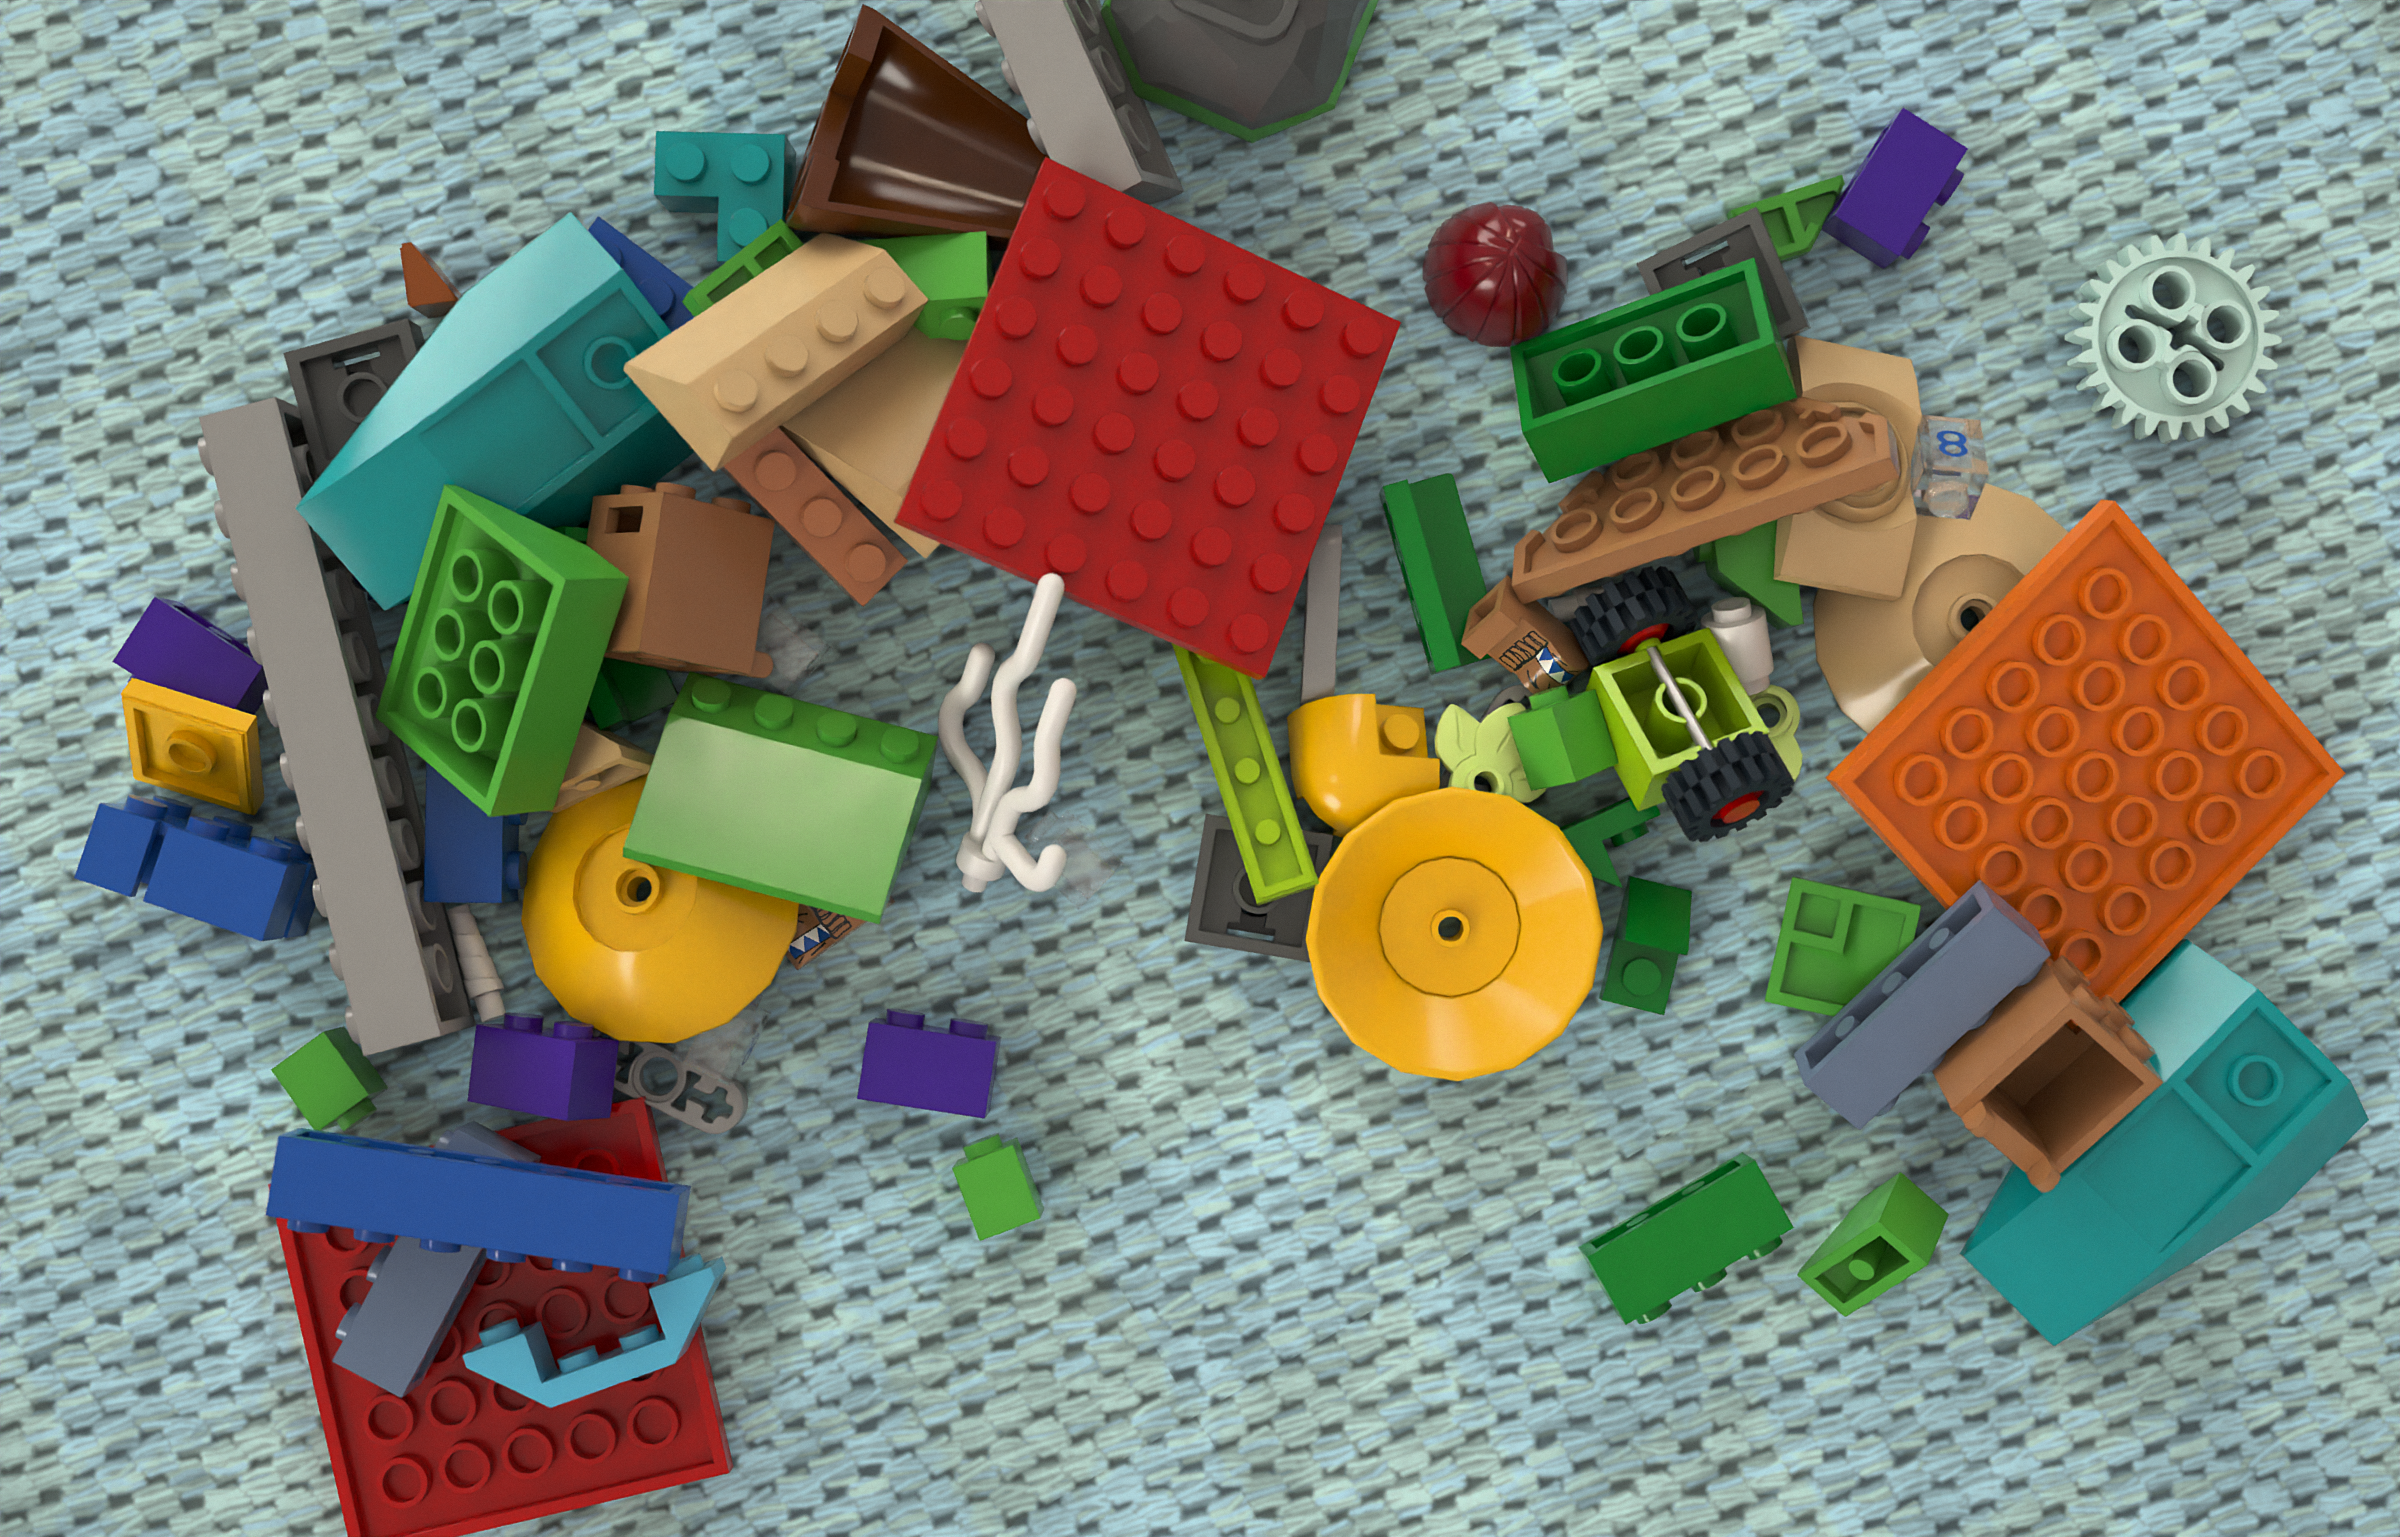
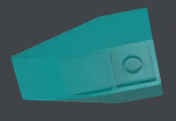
(509, 401)
(2197, 1162)

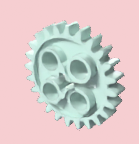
(2198, 289)

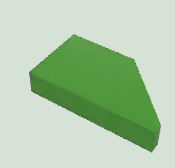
(1796, 216)

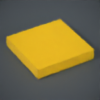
(193, 746)

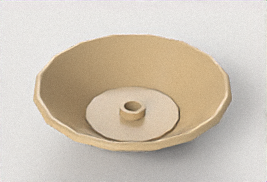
(1883, 649)

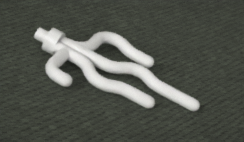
(996, 810)

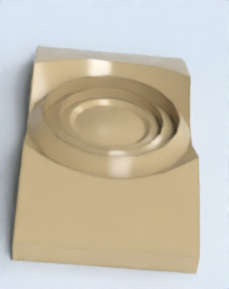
(1864, 538)

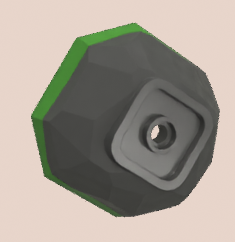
(1239, 61)

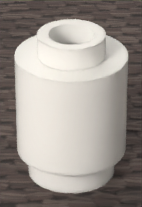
(1744, 640)

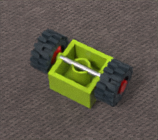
(1677, 708)

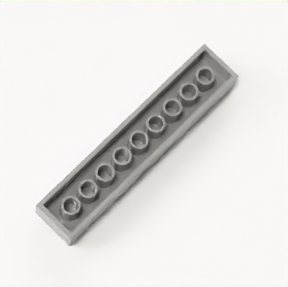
(338, 757)

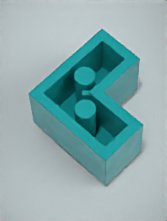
(730, 174)

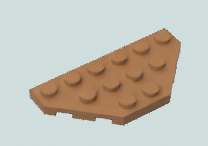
(1704, 490)

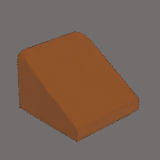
(426, 284)

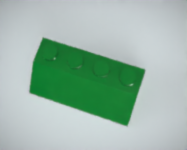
(1651, 372)

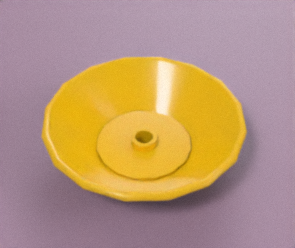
(652, 965)
(1468, 998)

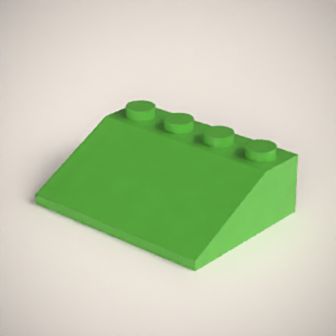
(500, 652)
(782, 797)

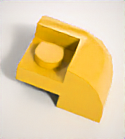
(1358, 757)

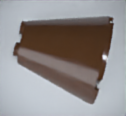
(911, 147)

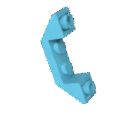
(525, 1362)

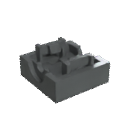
(1746, 239)
(339, 397)
(1224, 889)

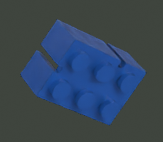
(201, 867)

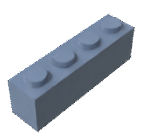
(1921, 1005)
(416, 1290)

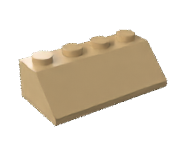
(777, 344)

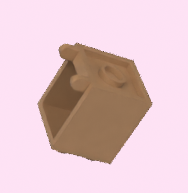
(691, 579)
(2038, 1083)

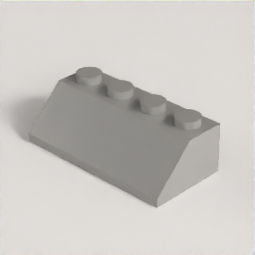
(1080, 94)

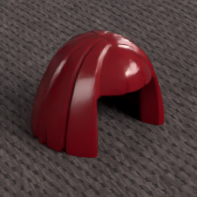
(1495, 274)

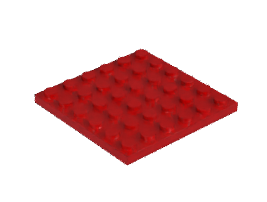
(1149, 420)
(474, 1452)

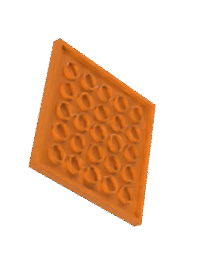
(2091, 758)

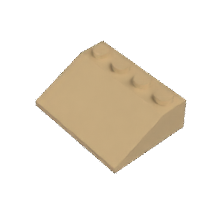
(878, 423)

